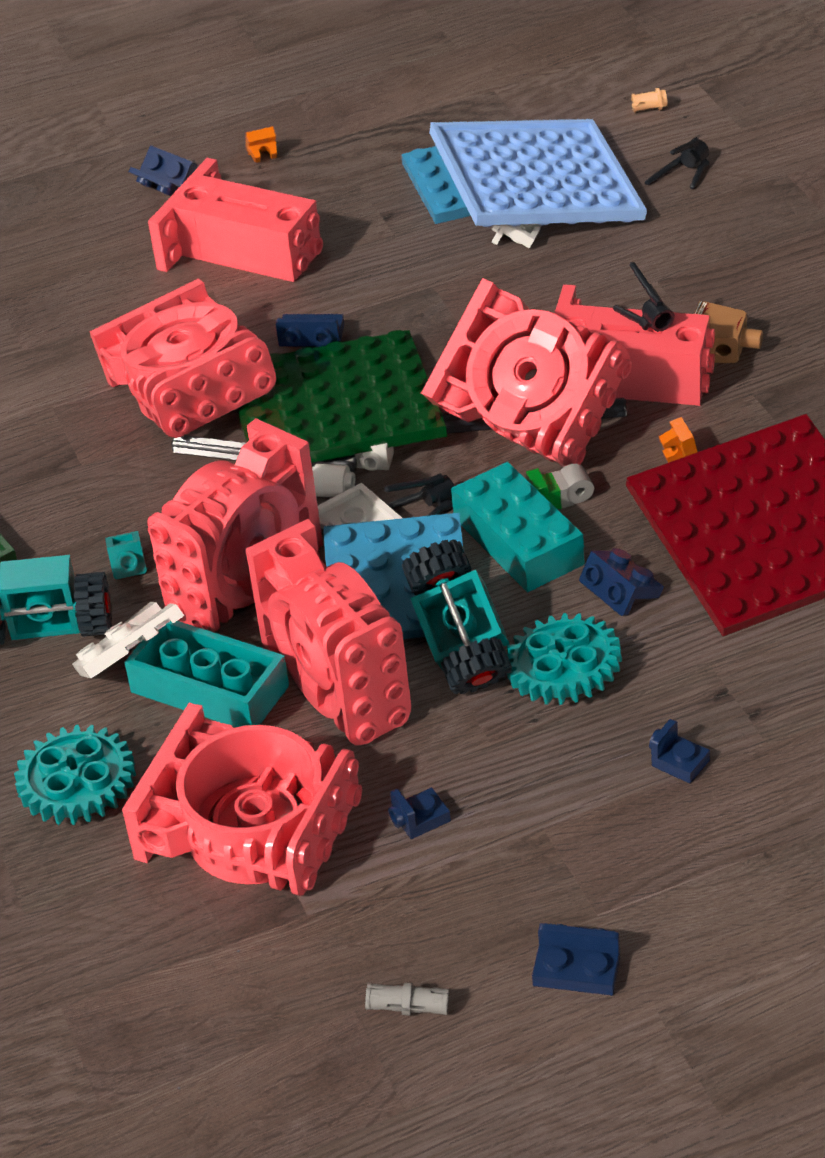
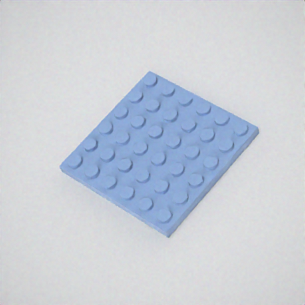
(536, 172)

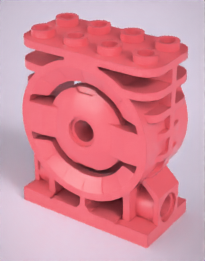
(504, 341)
(184, 359)
(223, 511)
(332, 634)
(248, 786)

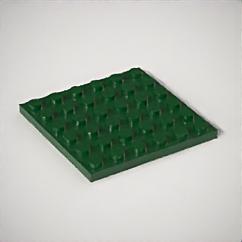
(350, 396)

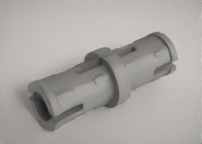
(407, 998)

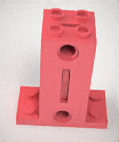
(236, 226)
(665, 364)

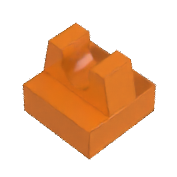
(261, 141)
(677, 441)

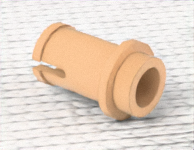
(649, 100)

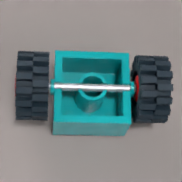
(48, 600)
(457, 617)

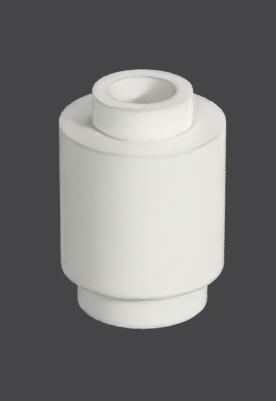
(332, 479)

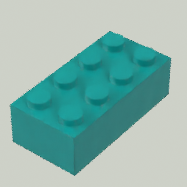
(518, 526)
(196, 666)

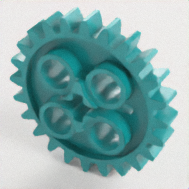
(563, 658)
(75, 774)

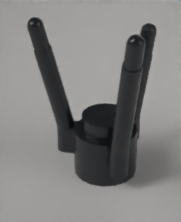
(692, 155)
(654, 311)
(436, 493)

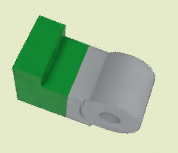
(563, 487)

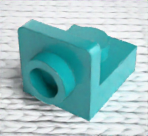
(126, 555)

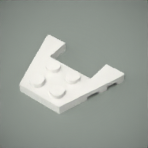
(123, 637)

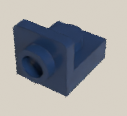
(677, 755)
(418, 813)

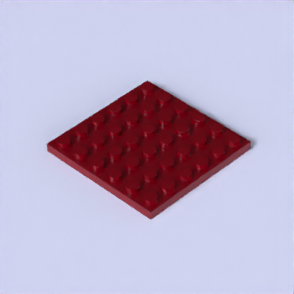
(744, 521)

